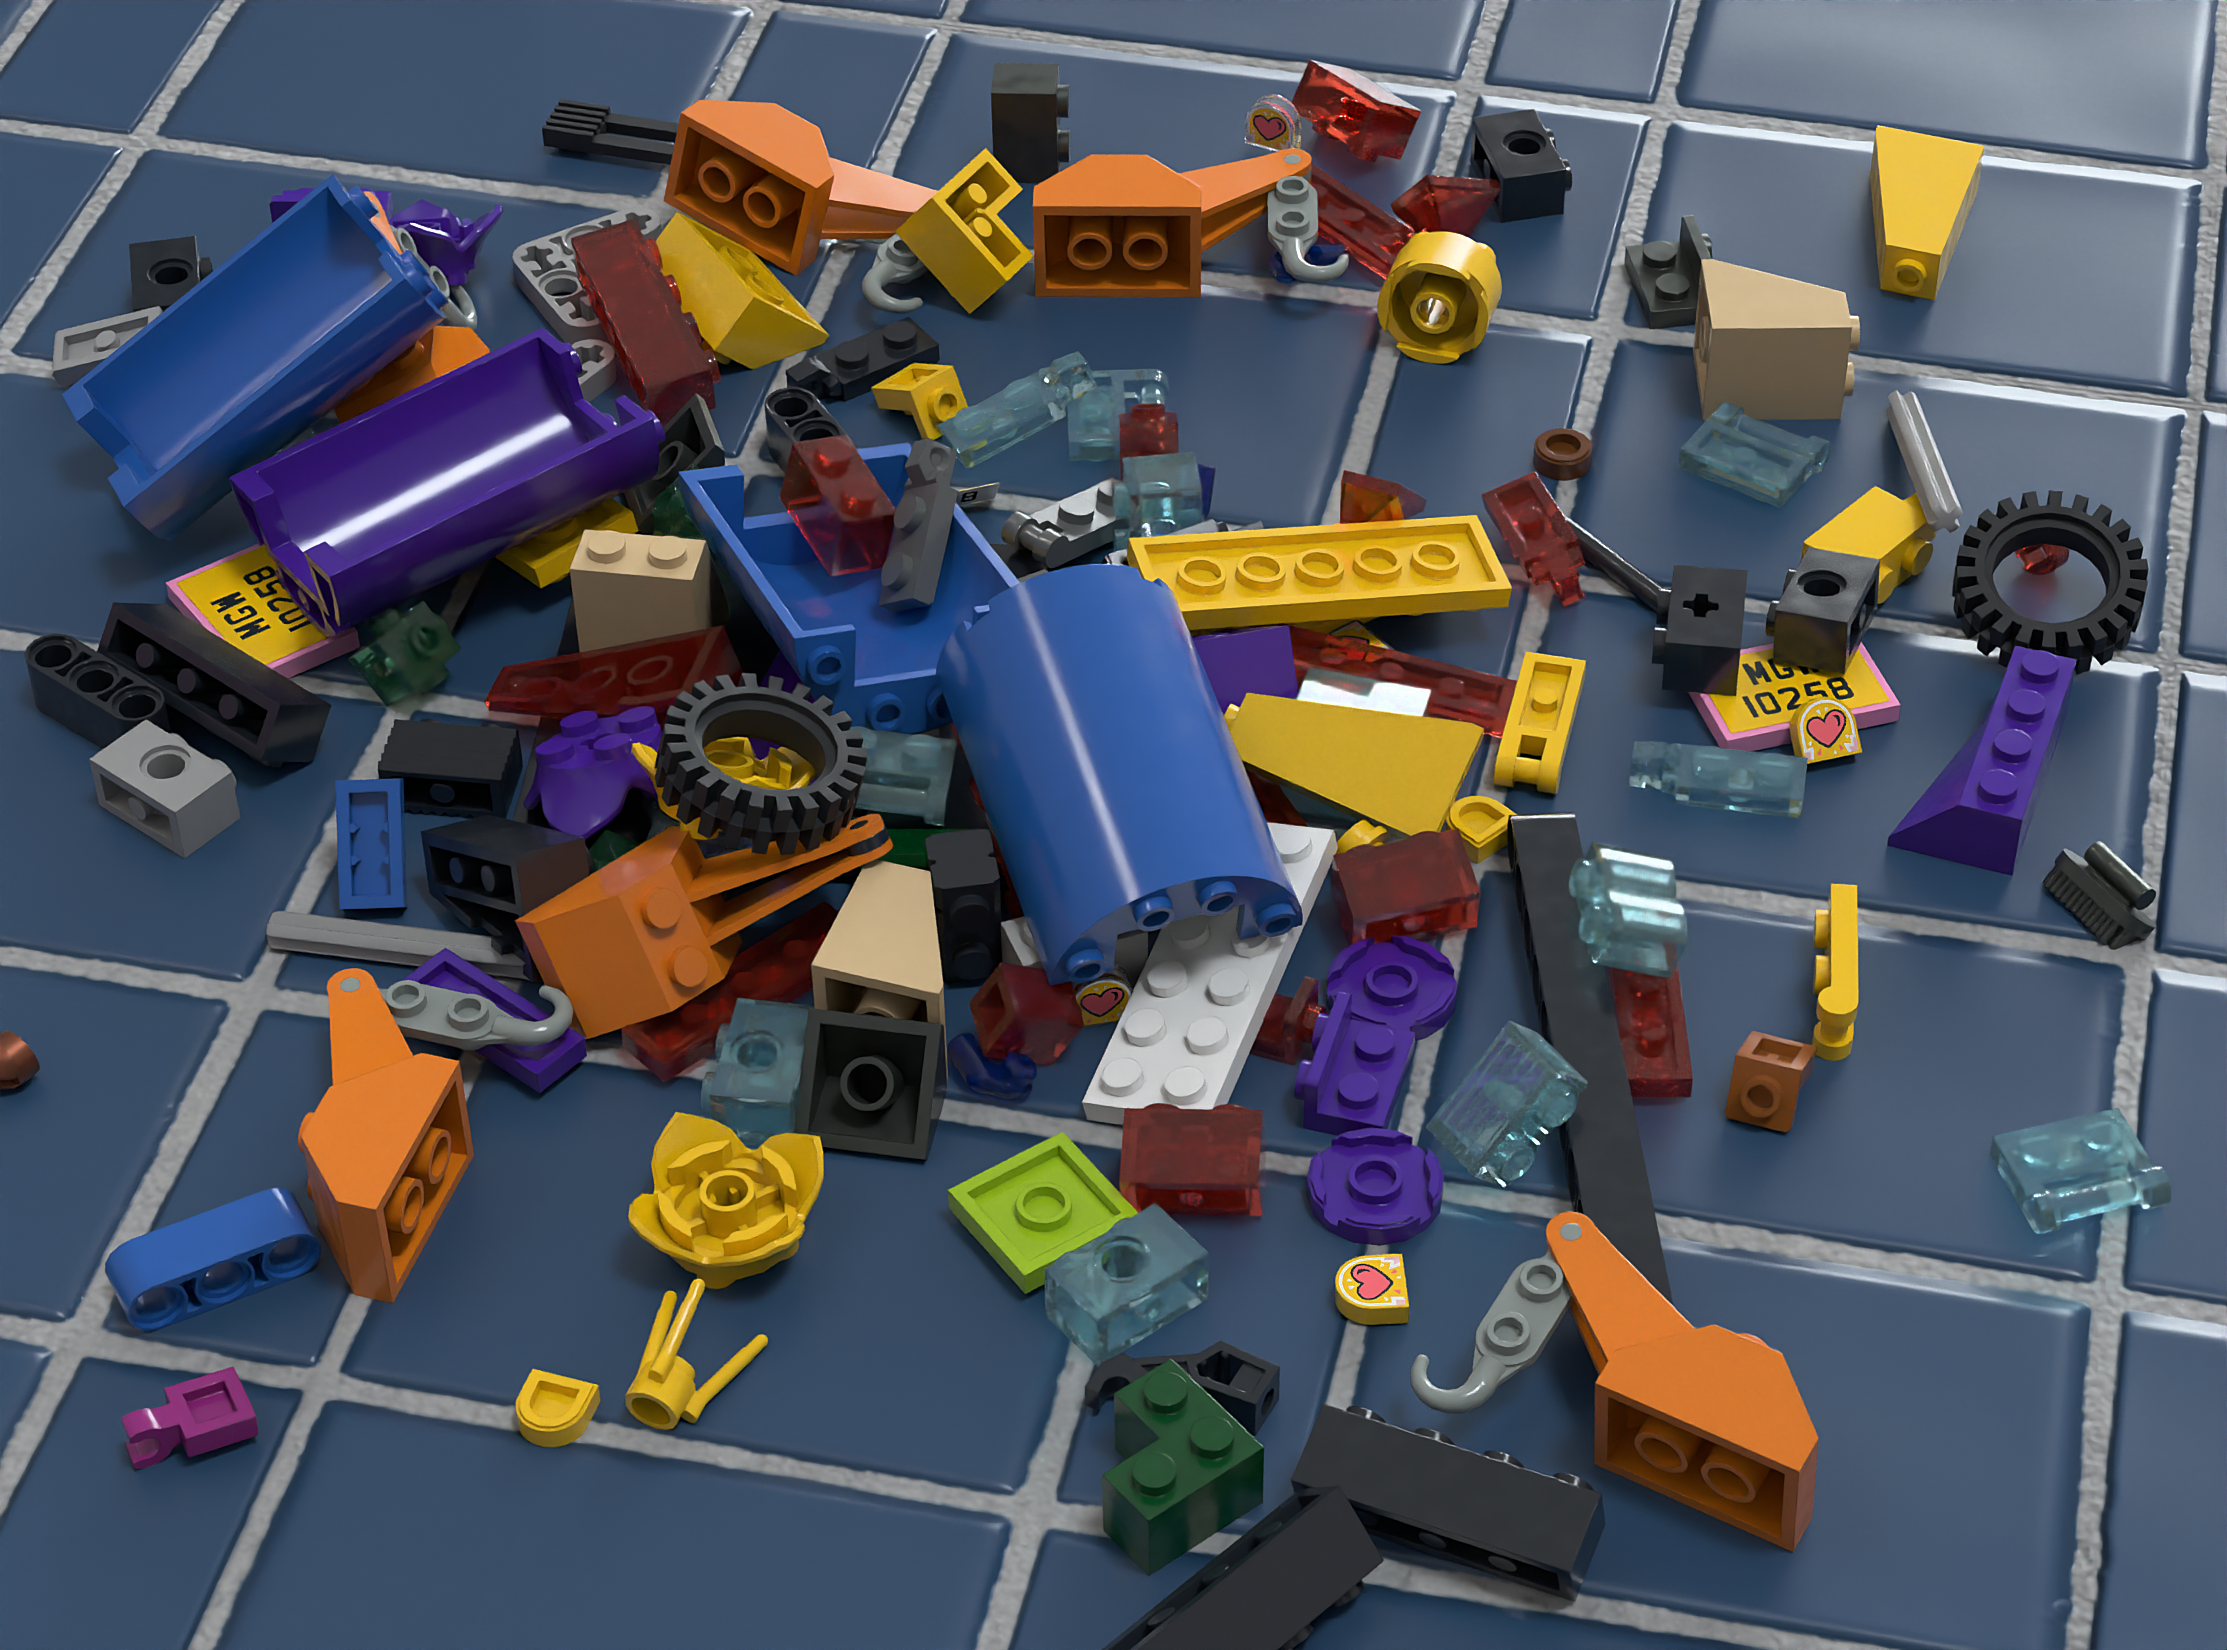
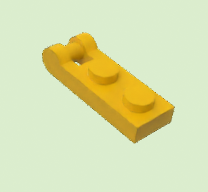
(1540, 721)
(1836, 973)

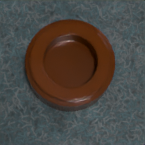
(1562, 454)

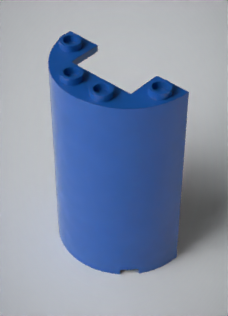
(253, 356)
(831, 628)
(1108, 767)

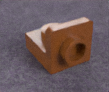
(1768, 1080)

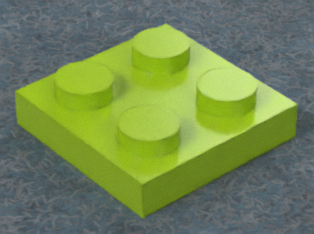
(1038, 1208)

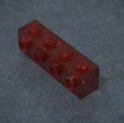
(644, 319)

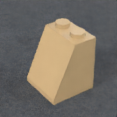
(1772, 344)
(643, 588)
(883, 949)

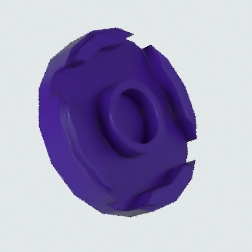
(1395, 984)
(1375, 1187)

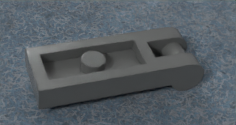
(1066, 527)

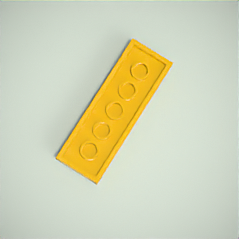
(1326, 571)

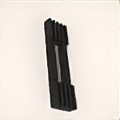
(583, 128)

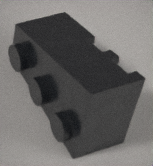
(499, 871)

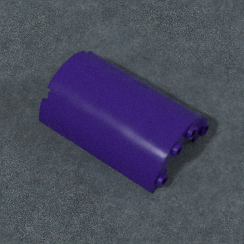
(441, 480)

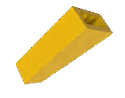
(1920, 206)
(1358, 760)

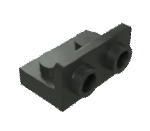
(1669, 276)

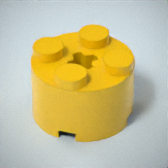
(1440, 296)

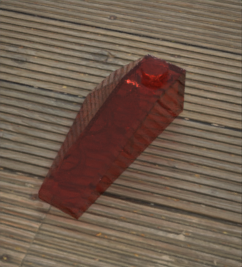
(616, 677)

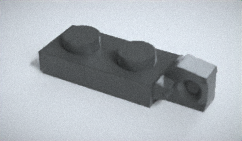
(921, 528)

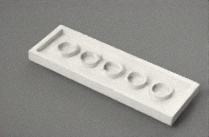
(1203, 999)

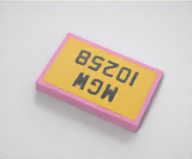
(252, 611)
(1774, 690)

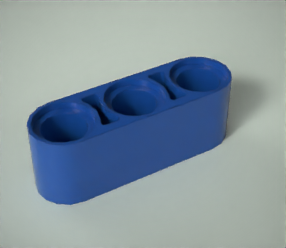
(212, 1259)

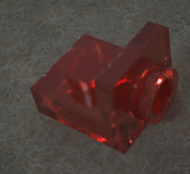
(1147, 432)
(1289, 1024)

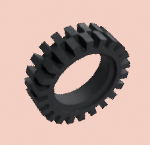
(2050, 524)
(748, 809)

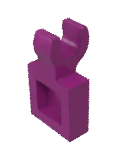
(198, 1413)

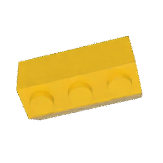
(734, 297)

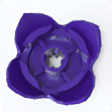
(444, 240)
(591, 768)

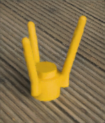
(665, 1381)

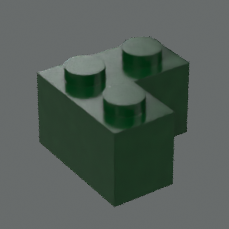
(1183, 1470)

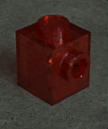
(1025, 1014)

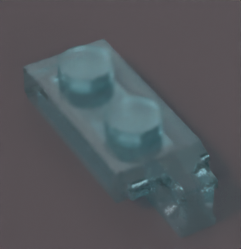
(1017, 410)
(1721, 777)

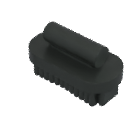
(2103, 894)

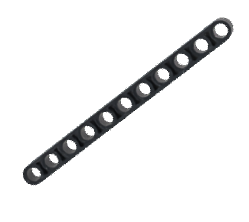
(1579, 1021)

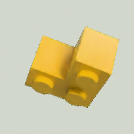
(964, 237)

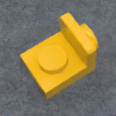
(924, 391)

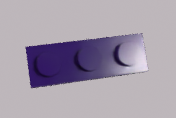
(532, 1065)

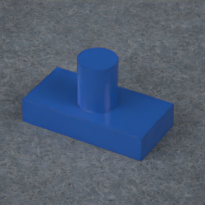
(371, 843)

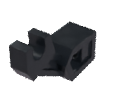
(1234, 1378)

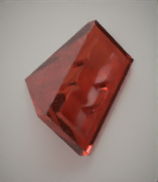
(1446, 203)
(1376, 500)

